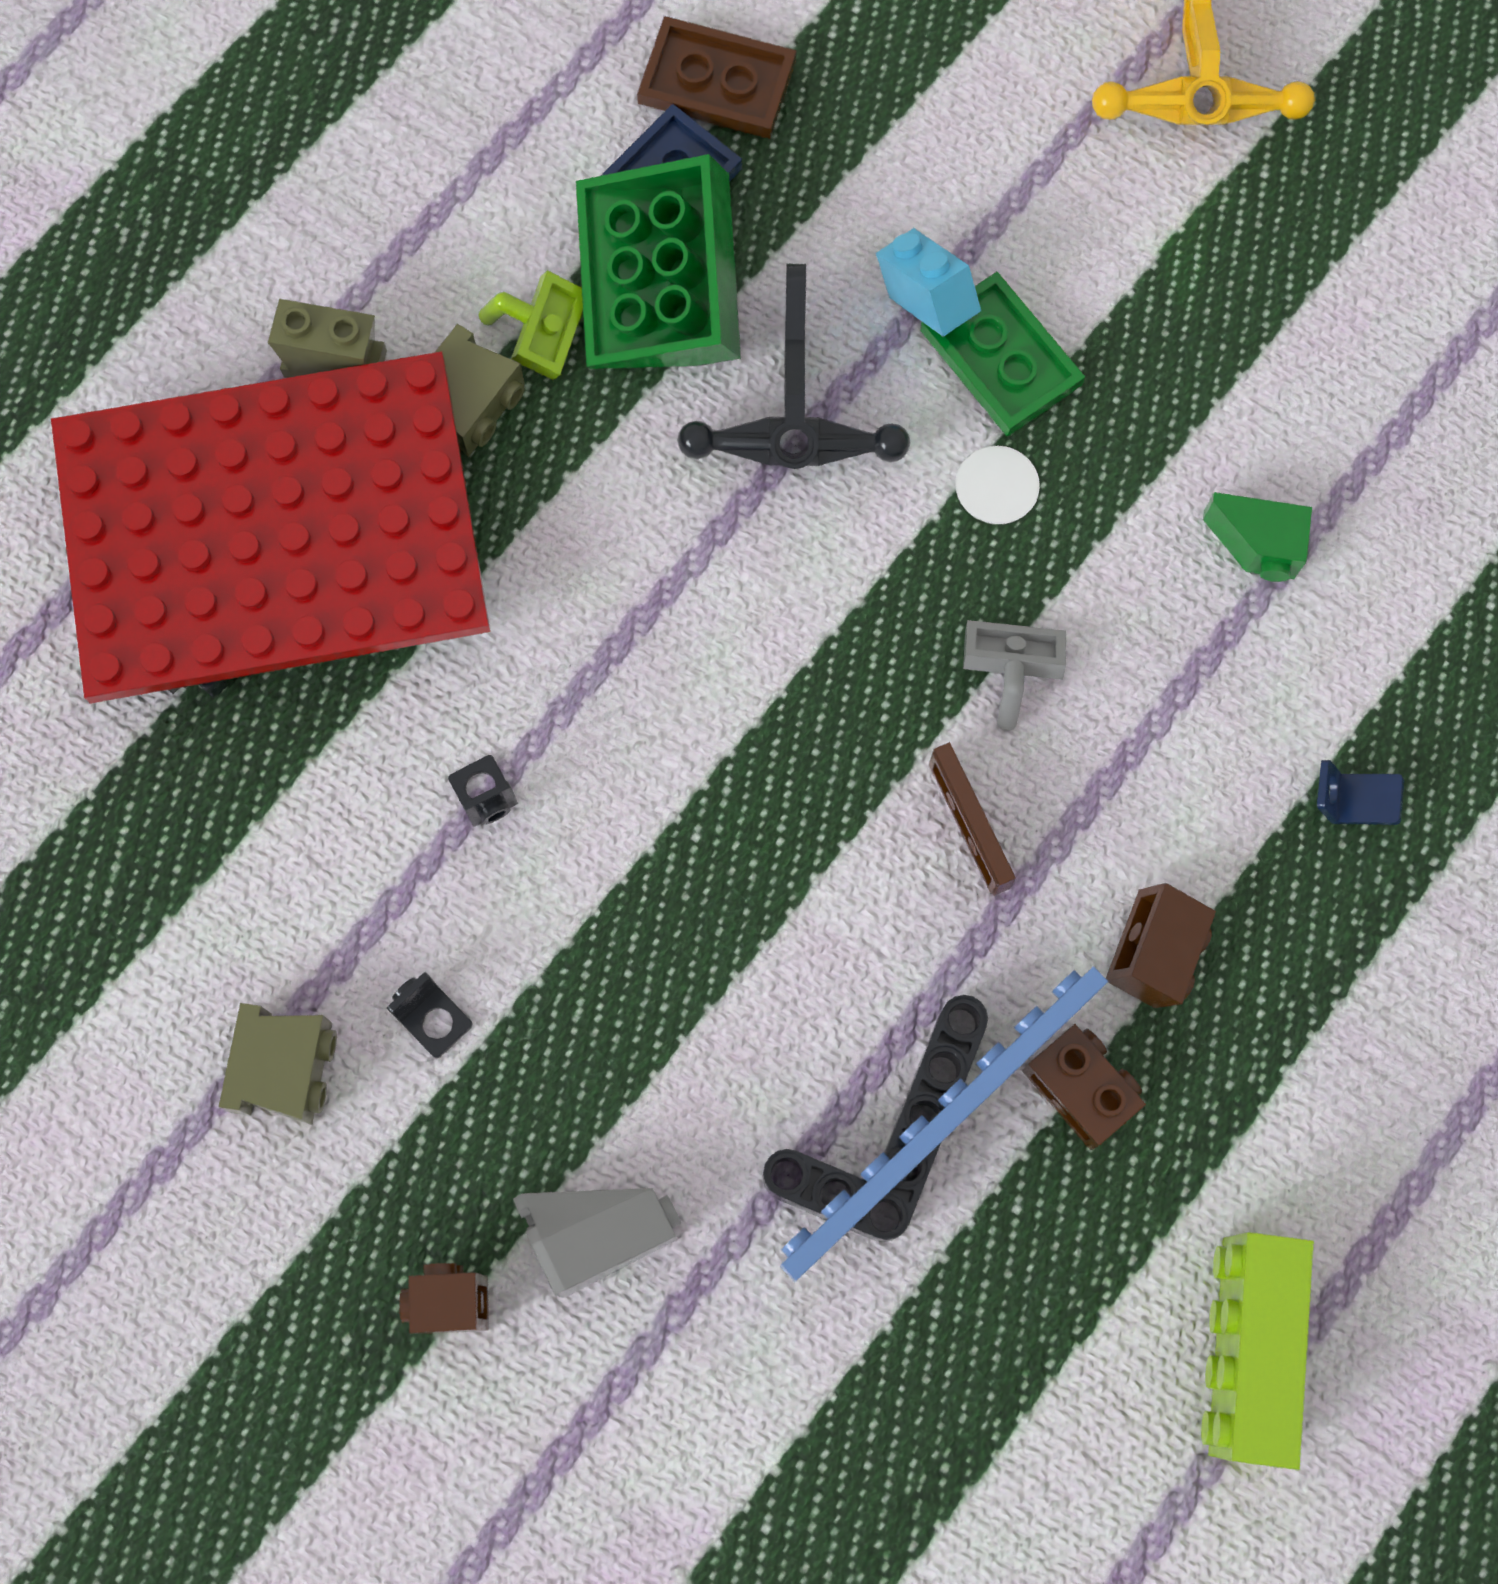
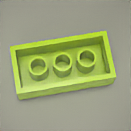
(1259, 1350)

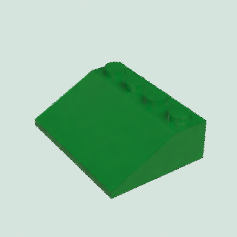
(658, 266)

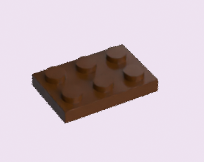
(717, 77)

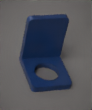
(1359, 797)

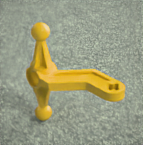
(1174, 97)

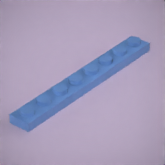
(925, 1136)

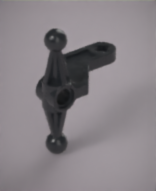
(761, 438)

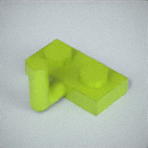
(547, 322)

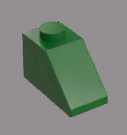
(1261, 533)

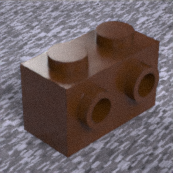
(1161, 946)
(1085, 1086)
(445, 1300)

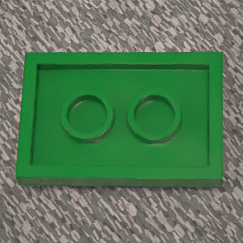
(1007, 358)

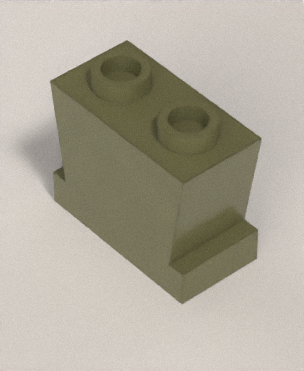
(322, 338)
(479, 386)
(278, 1064)

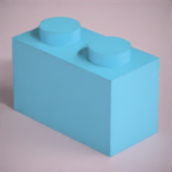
(928, 281)

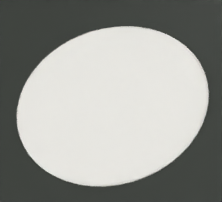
(997, 484)

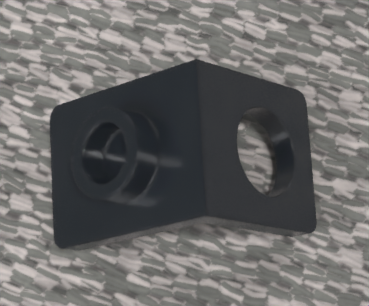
(489, 805)
(415, 1001)

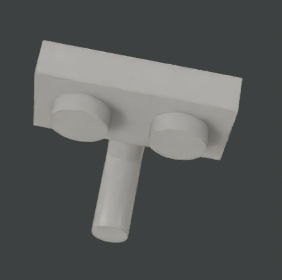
(1016, 653)

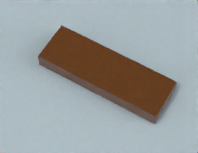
(971, 819)

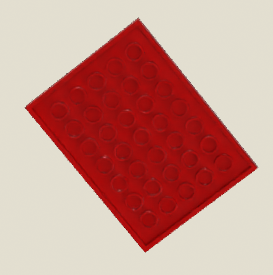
(267, 527)

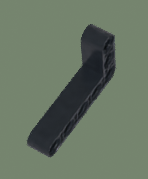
(923, 1091)

